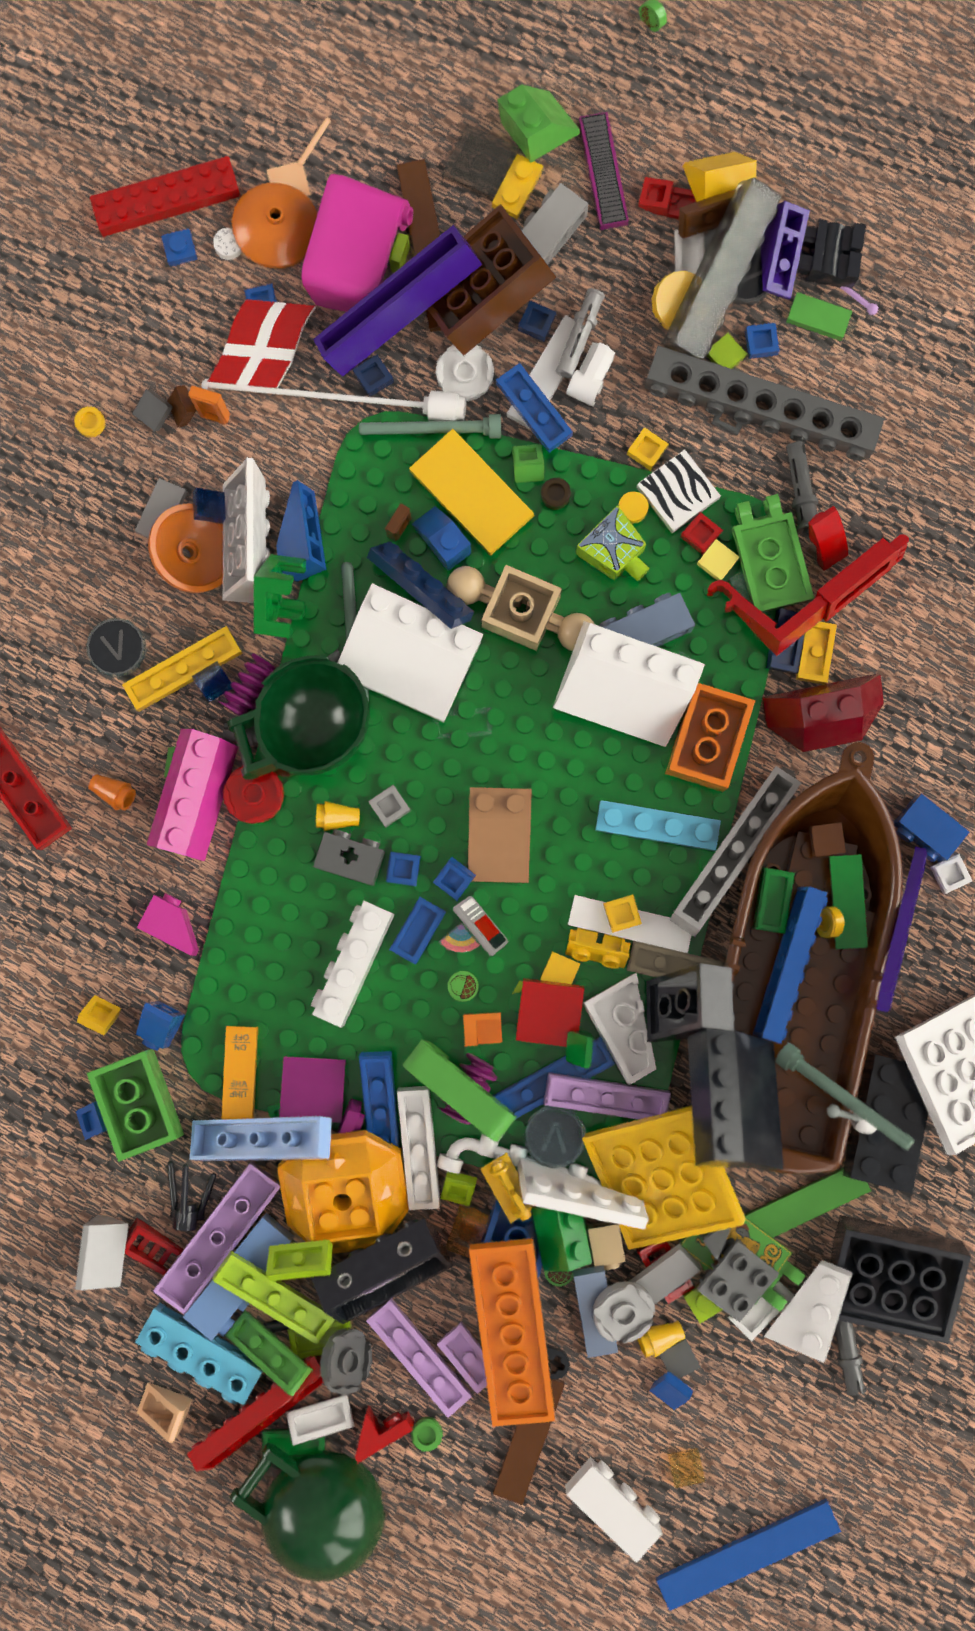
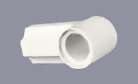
(589, 378)

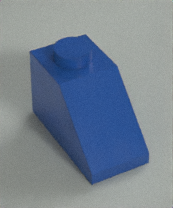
(443, 537)
(158, 1024)

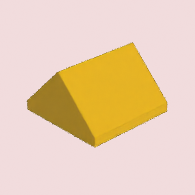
(718, 174)

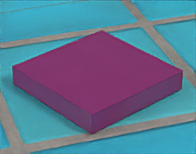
(312, 1088)

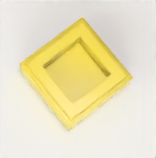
(718, 560)

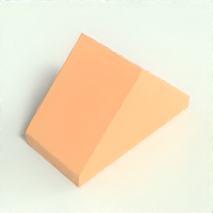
(164, 1410)

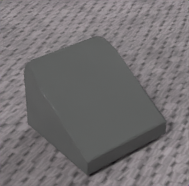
(715, 1241)

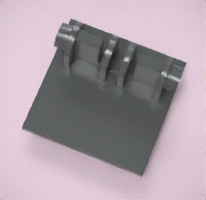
(737, 1280)

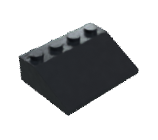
(734, 1100)
(900, 1278)

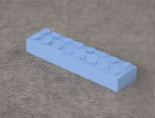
(261, 1139)

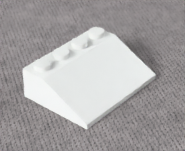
(244, 531)
(409, 653)
(627, 684)

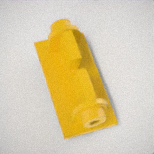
(611, 953)
(505, 1184)

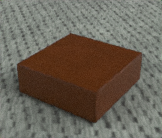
(182, 406)
(398, 522)
(827, 839)

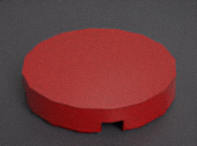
(253, 799)

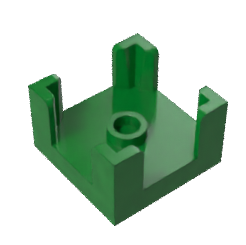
(268, 592)

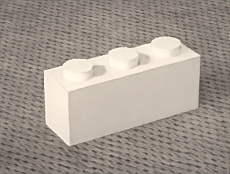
(614, 1508)

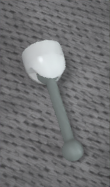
(857, 1122)

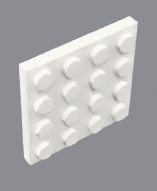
(943, 1068)

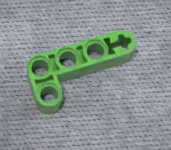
(458, 1090)

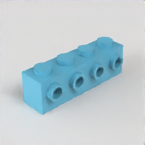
(188, 1350)

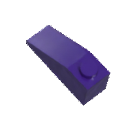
(782, 249)

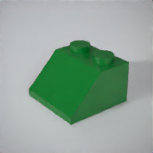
(561, 1239)

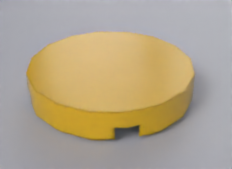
(669, 295)

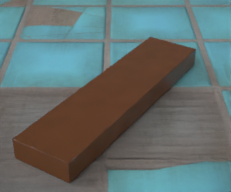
(524, 1454)

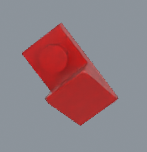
(375, 1437)

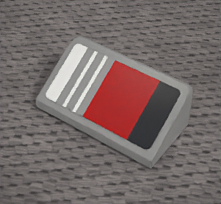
(480, 925)

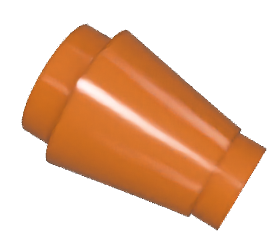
(112, 791)

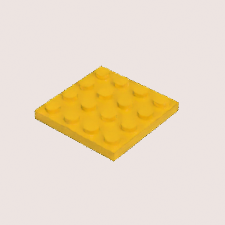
(657, 1165)

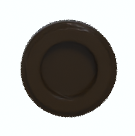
(555, 493)

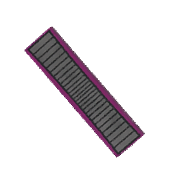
(603, 171)

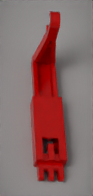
(828, 600)

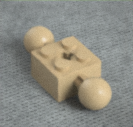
(512, 591)

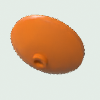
(274, 241)
(203, 539)

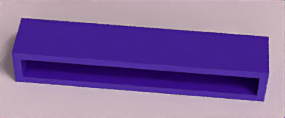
(397, 301)

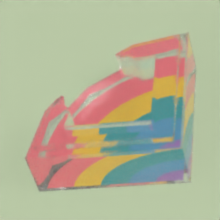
(459, 940)

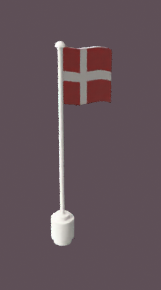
(263, 349)

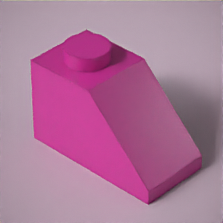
(169, 923)

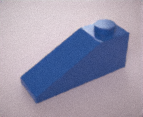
(301, 531)

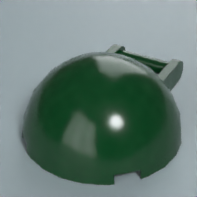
(304, 719)
(317, 1513)

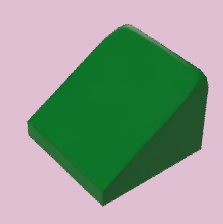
(579, 1048)

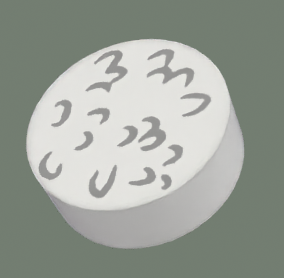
(225, 244)

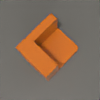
(482, 1028)

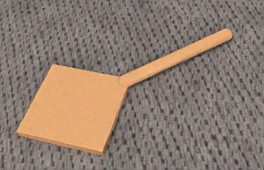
(294, 173)

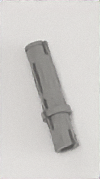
(591, 302)

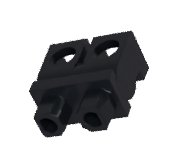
(833, 253)

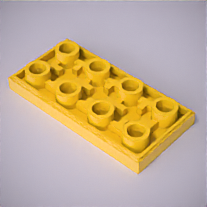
(471, 492)

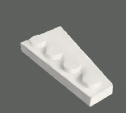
(573, 1195)

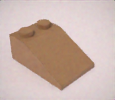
(499, 834)

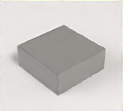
(389, 806)

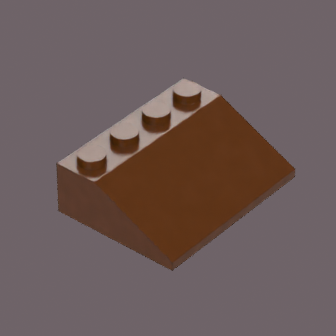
(503, 283)

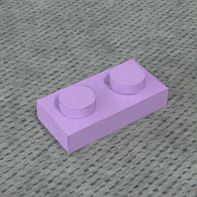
(465, 1355)

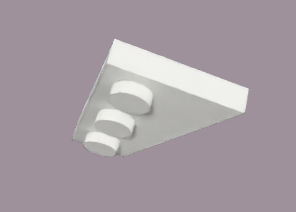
(813, 1312)

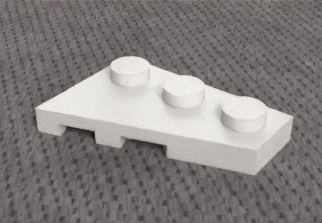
(622, 1026)

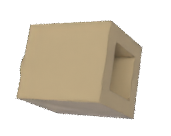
(606, 1244)

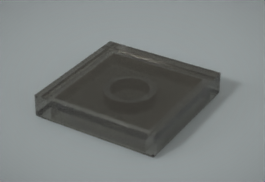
(480, 162)

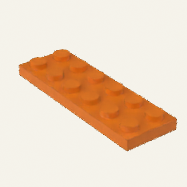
(512, 1332)

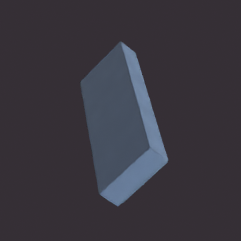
(588, 1285)

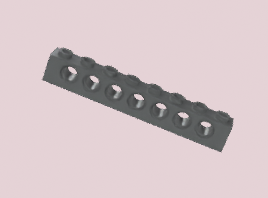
(779, 398)

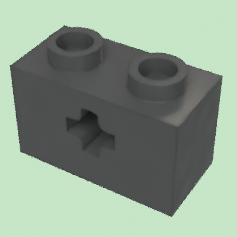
(331, 857)

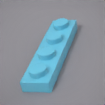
(658, 825)

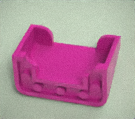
(351, 242)

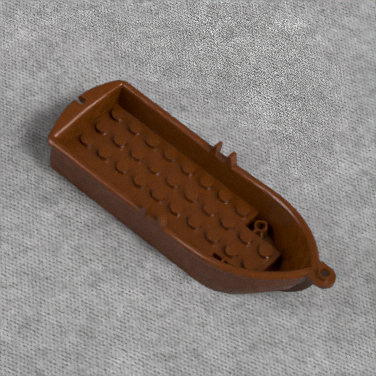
(839, 985)

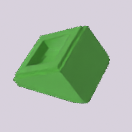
(528, 463)

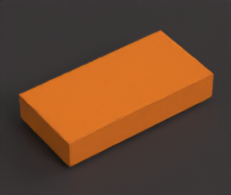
(209, 405)

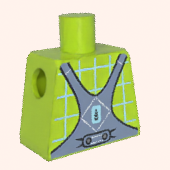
(614, 547)

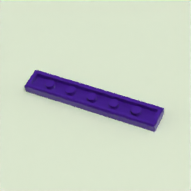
(902, 930)

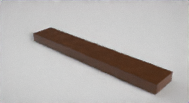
(424, 226)

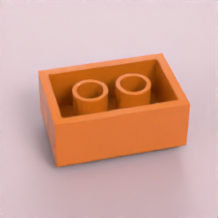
(710, 737)

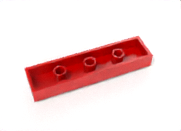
(165, 196)
(28, 798)
(251, 1420)

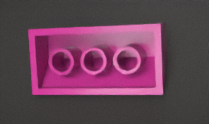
(192, 794)

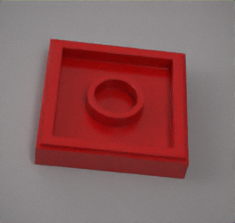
(548, 1012)

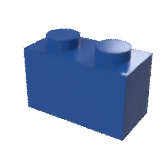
(930, 828)

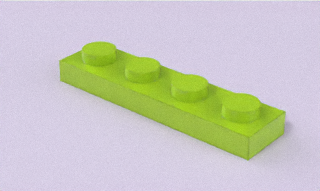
(273, 1297)

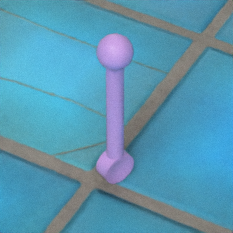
(872, 308)

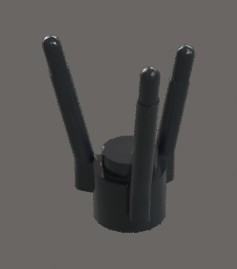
(184, 1212)

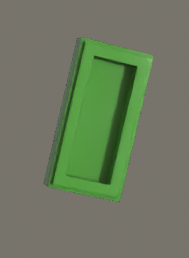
(819, 316)

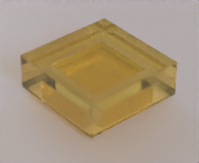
(686, 1468)

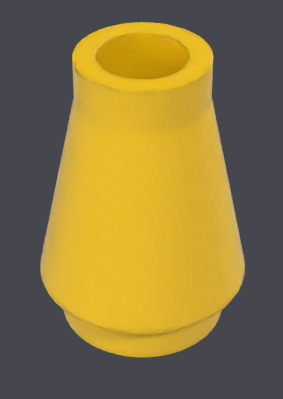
(335, 816)
(660, 1338)

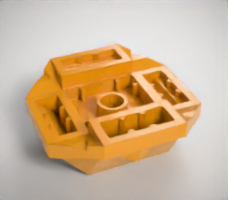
(362, 1169)

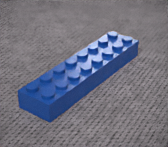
(789, 964)

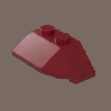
(825, 713)

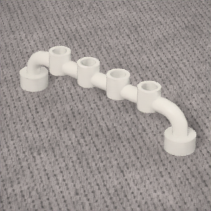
(489, 1148)

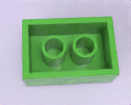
(135, 1104)

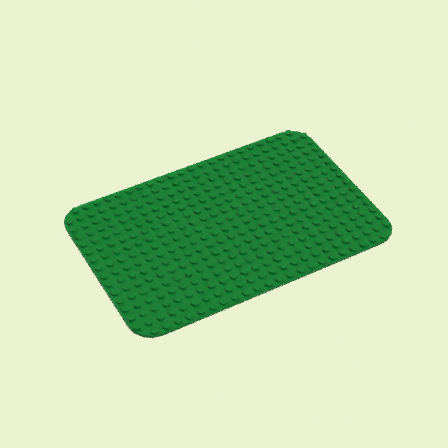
(284, 918)

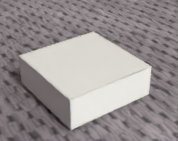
(951, 874)

